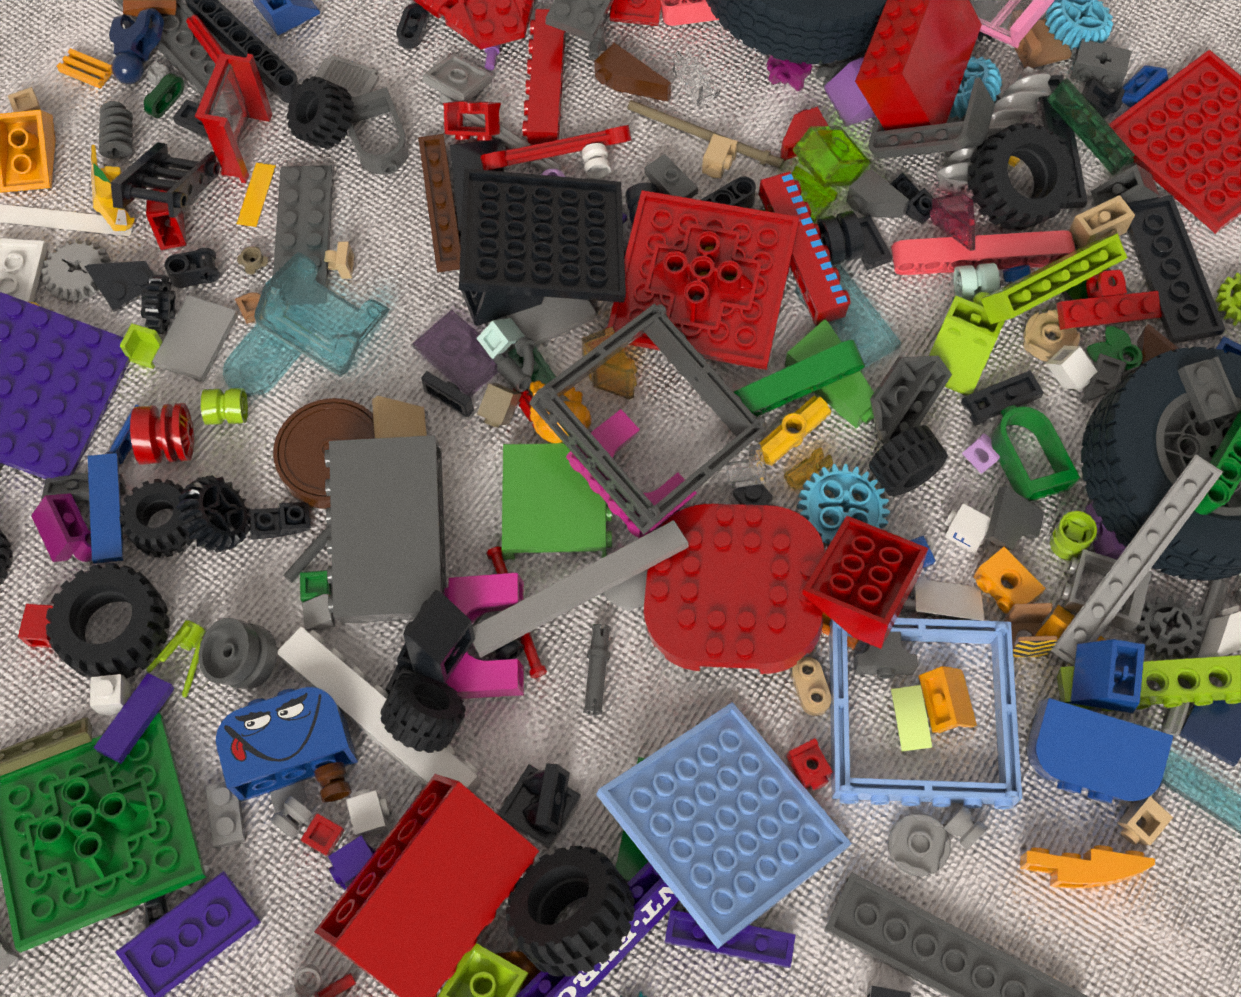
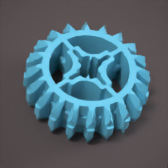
(1079, 20)
(976, 68)

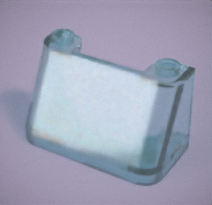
(315, 317)

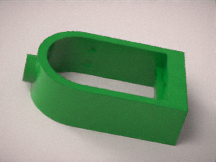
(1035, 421)

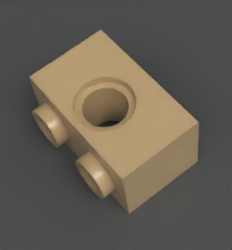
(1101, 221)

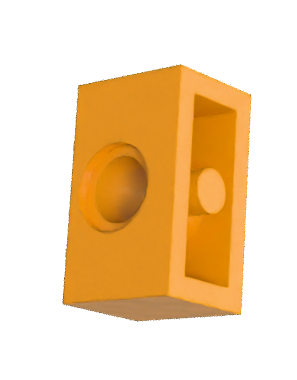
(1006, 567)

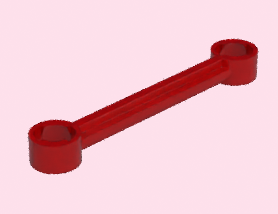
(554, 148)

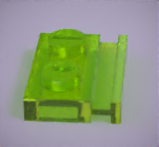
(818, 197)

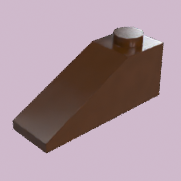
(629, 75)

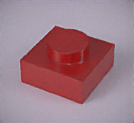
(322, 835)

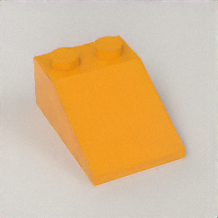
(26, 151)

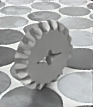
(76, 284)

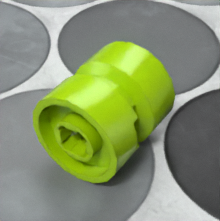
(220, 406)
(1073, 535)

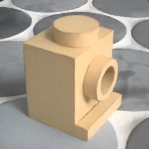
(719, 156)
(1153, 821)

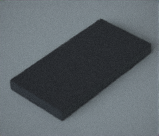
(468, 156)

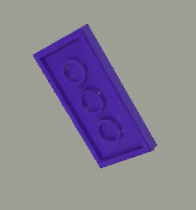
(188, 936)

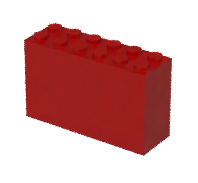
(917, 61)
(428, 890)

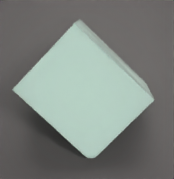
(499, 336)

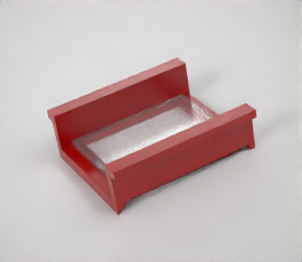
(228, 101)

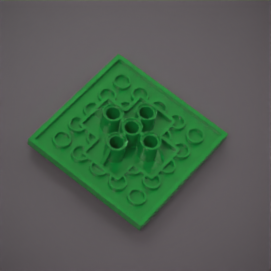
(140, 854)

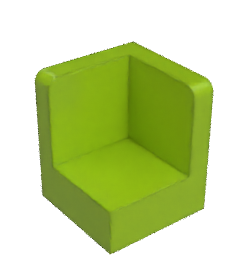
(141, 345)

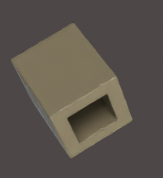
(498, 404)

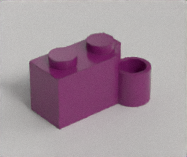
(62, 528)

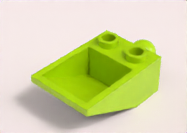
(966, 342)

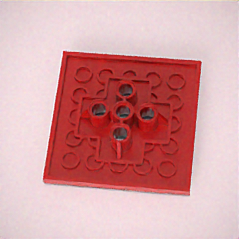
(735, 316)

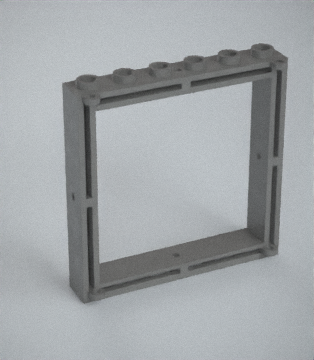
(693, 368)

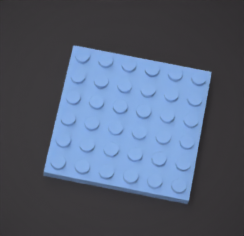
(723, 822)

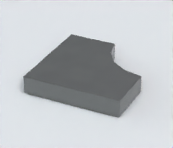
(1012, 519)

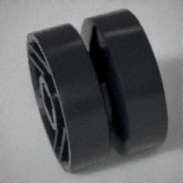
(842, 237)

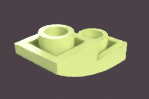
(911, 718)

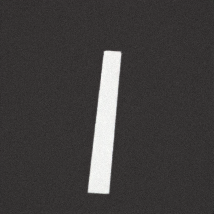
(57, 219)

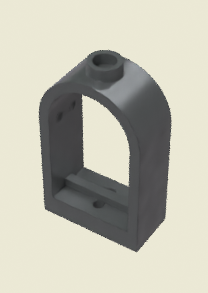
(369, 106)

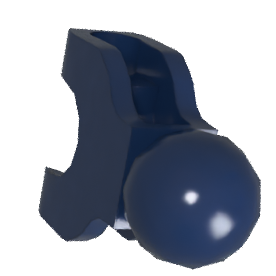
(134, 43)

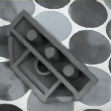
(907, 394)

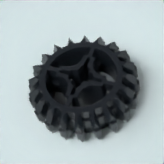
(214, 513)

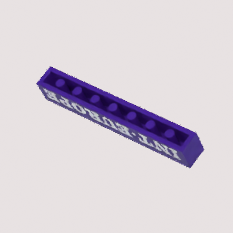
(651, 903)

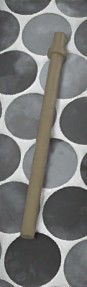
(765, 157)

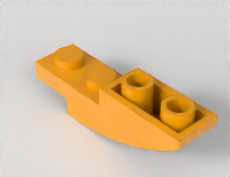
(1096, 869)

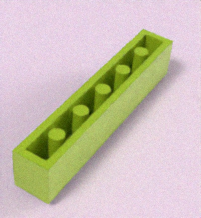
(1053, 279)

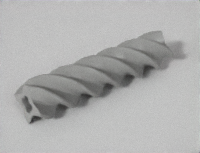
(1016, 101)

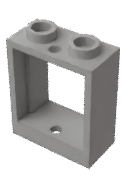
(1101, 564)

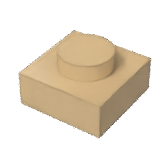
(24, 100)

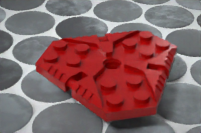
(484, 21)

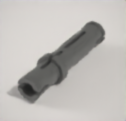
(598, 657)

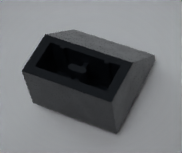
(438, 638)

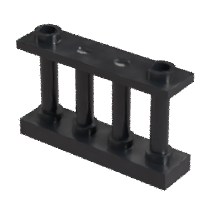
(156, 164)

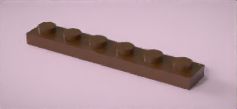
(440, 202)

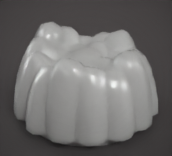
(157, 72)

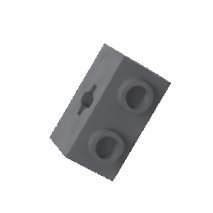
(1102, 63)

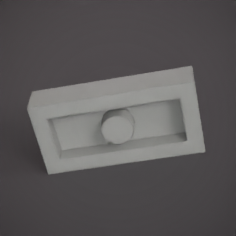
(224, 816)

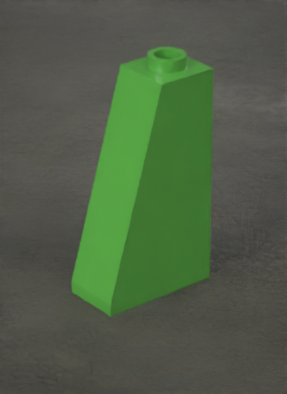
(847, 396)

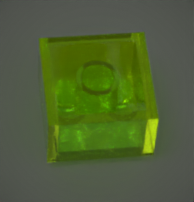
(831, 156)

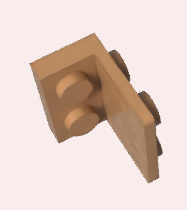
(1041, 48)

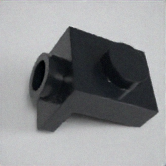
(1102, 99)

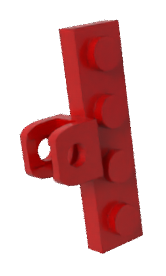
(1108, 304)

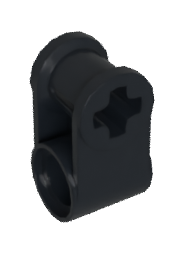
(193, 268)

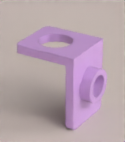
(981, 453)

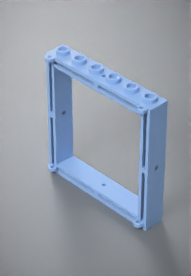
(940, 793)

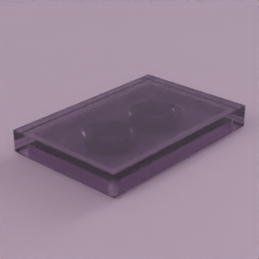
(457, 353)

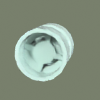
(970, 281)

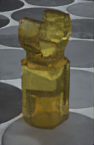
(802, 471)

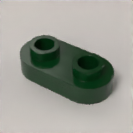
(163, 95)

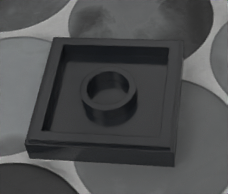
(521, 798)

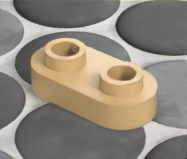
(811, 684)

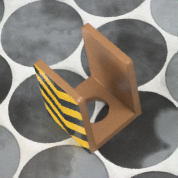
(1030, 618)

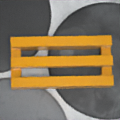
(88, 65)

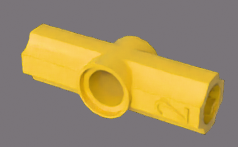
(803, 420)

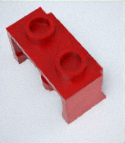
(454, 119)

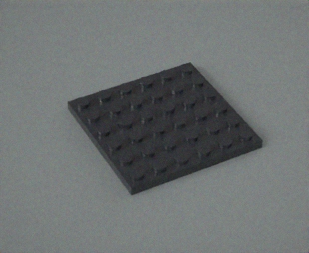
(542, 236)

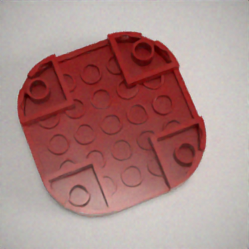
(736, 589)

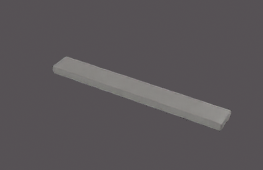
(1138, 557)
(578, 588)

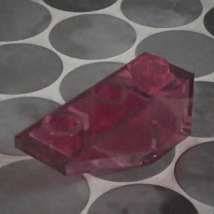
(955, 217)

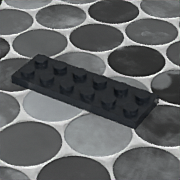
(1173, 270)

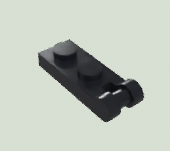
(1013, 391)

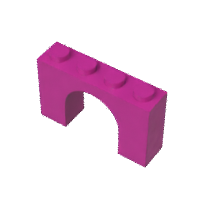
(613, 436)
(475, 598)

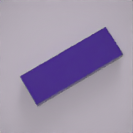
(134, 718)

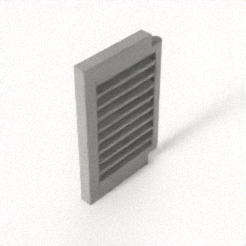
(348, 74)

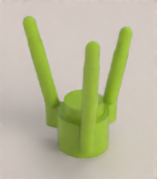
(187, 637)

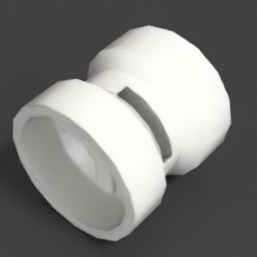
(596, 161)

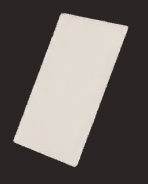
(949, 599)

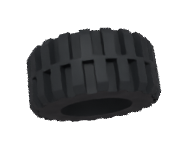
(1048, 166)
(88, 594)
(591, 931)

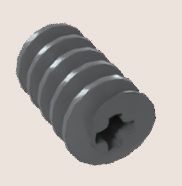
(115, 130)

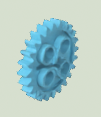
(842, 485)

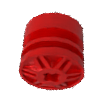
(161, 434)

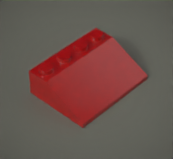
(865, 579)

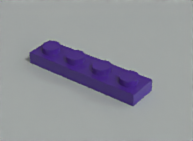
(749, 944)

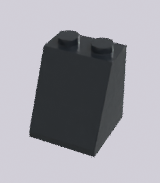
(492, 306)

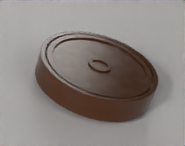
(306, 436)

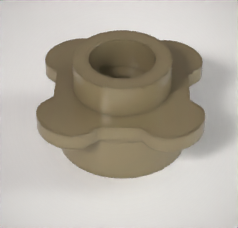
(250, 254)

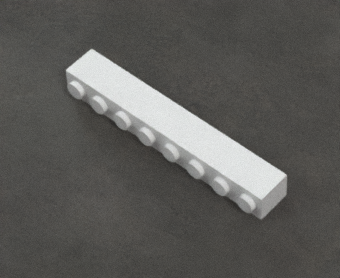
(363, 705)

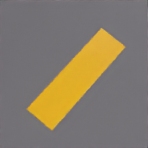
(256, 194)

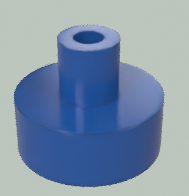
(1015, 273)

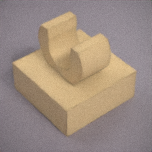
(341, 260)

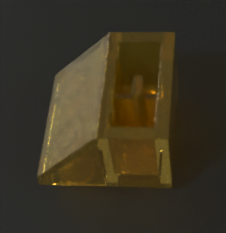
(617, 373)

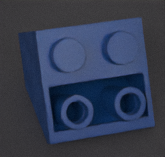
(286, 14)
(1108, 675)

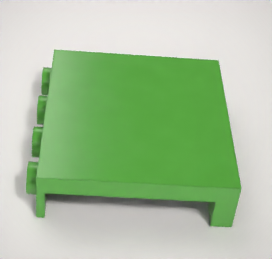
(549, 504)

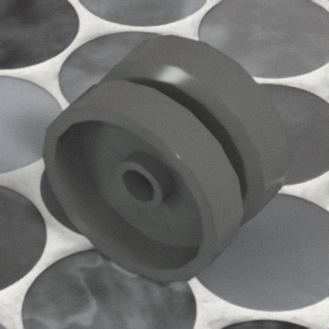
(237, 654)

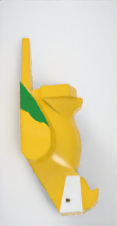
(102, 196)

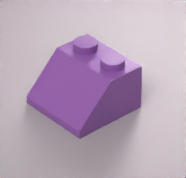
(847, 96)

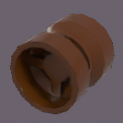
(332, 782)

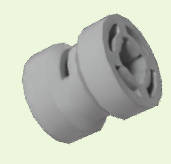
(296, 811)
(964, 826)

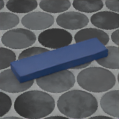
(105, 508)

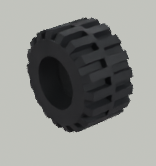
(320, 112)
(908, 460)
(139, 510)
(422, 712)

